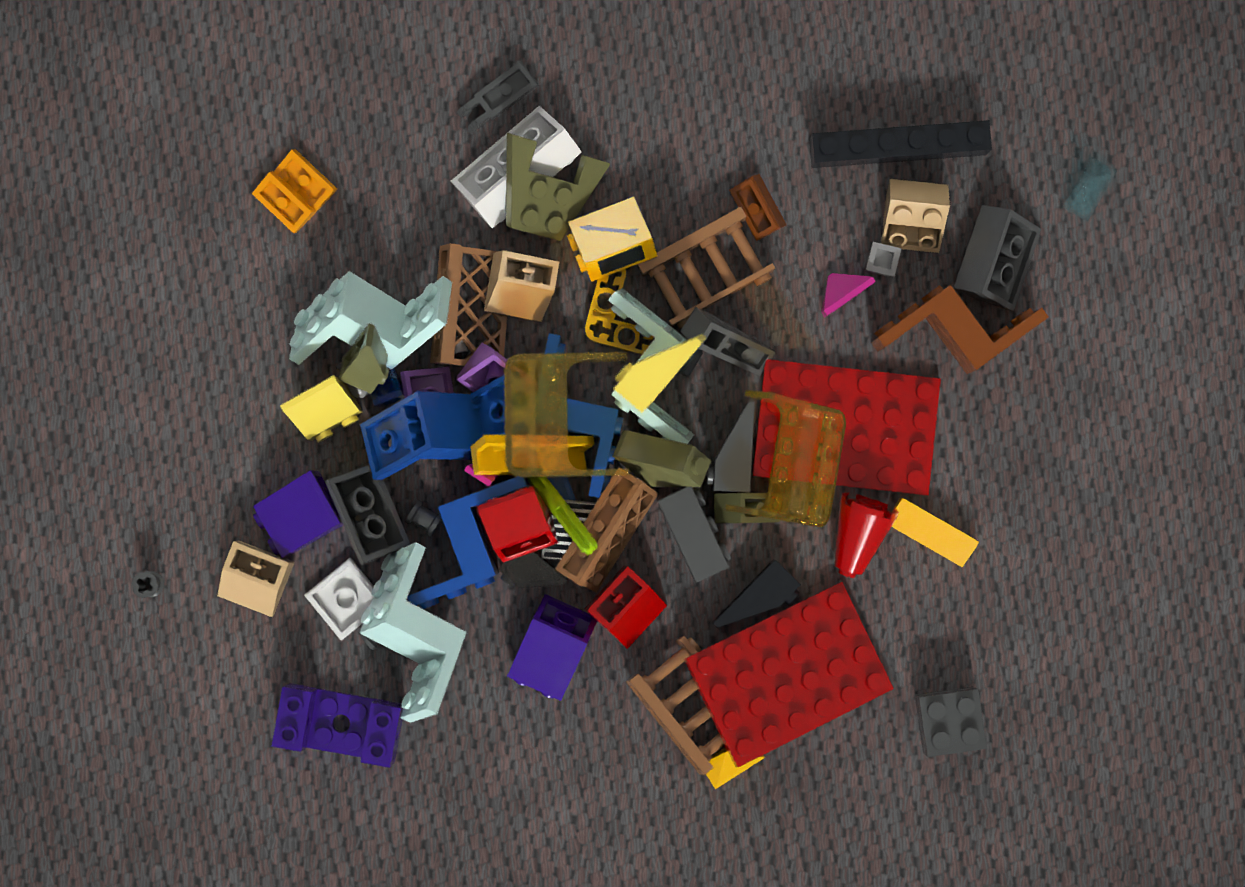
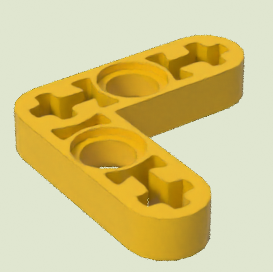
(607, 316)

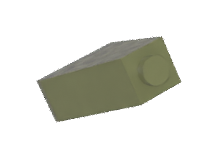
(661, 460)

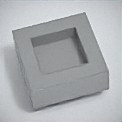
(883, 259)

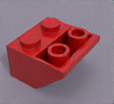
(518, 524)
(626, 606)

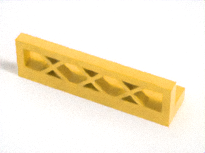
(489, 454)

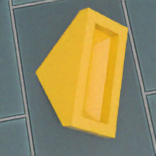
(725, 769)

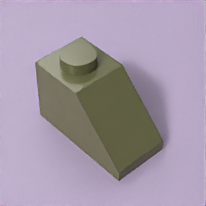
(365, 361)
(748, 500)

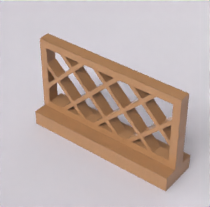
(445, 339)
(607, 523)

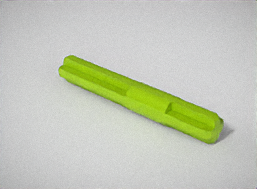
(564, 514)

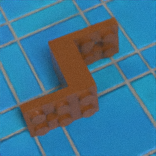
(959, 328)

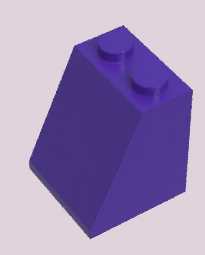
(298, 514)
(552, 647)

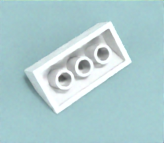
(485, 178)

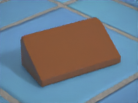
(758, 205)

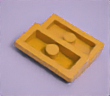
(294, 191)

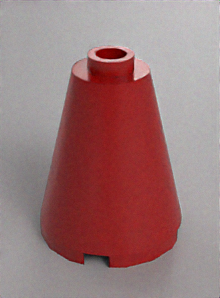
(860, 532)

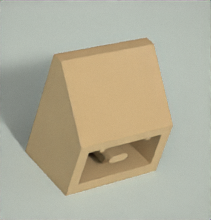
(915, 215)
(520, 285)
(254, 578)

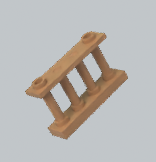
(707, 240)
(663, 709)

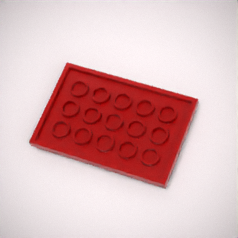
(886, 417)
(788, 674)

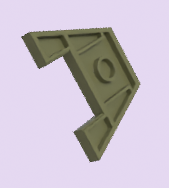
(543, 202)

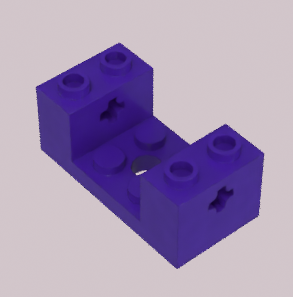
(308, 718)

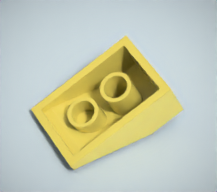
(649, 376)
(323, 409)

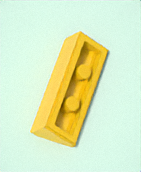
(933, 532)

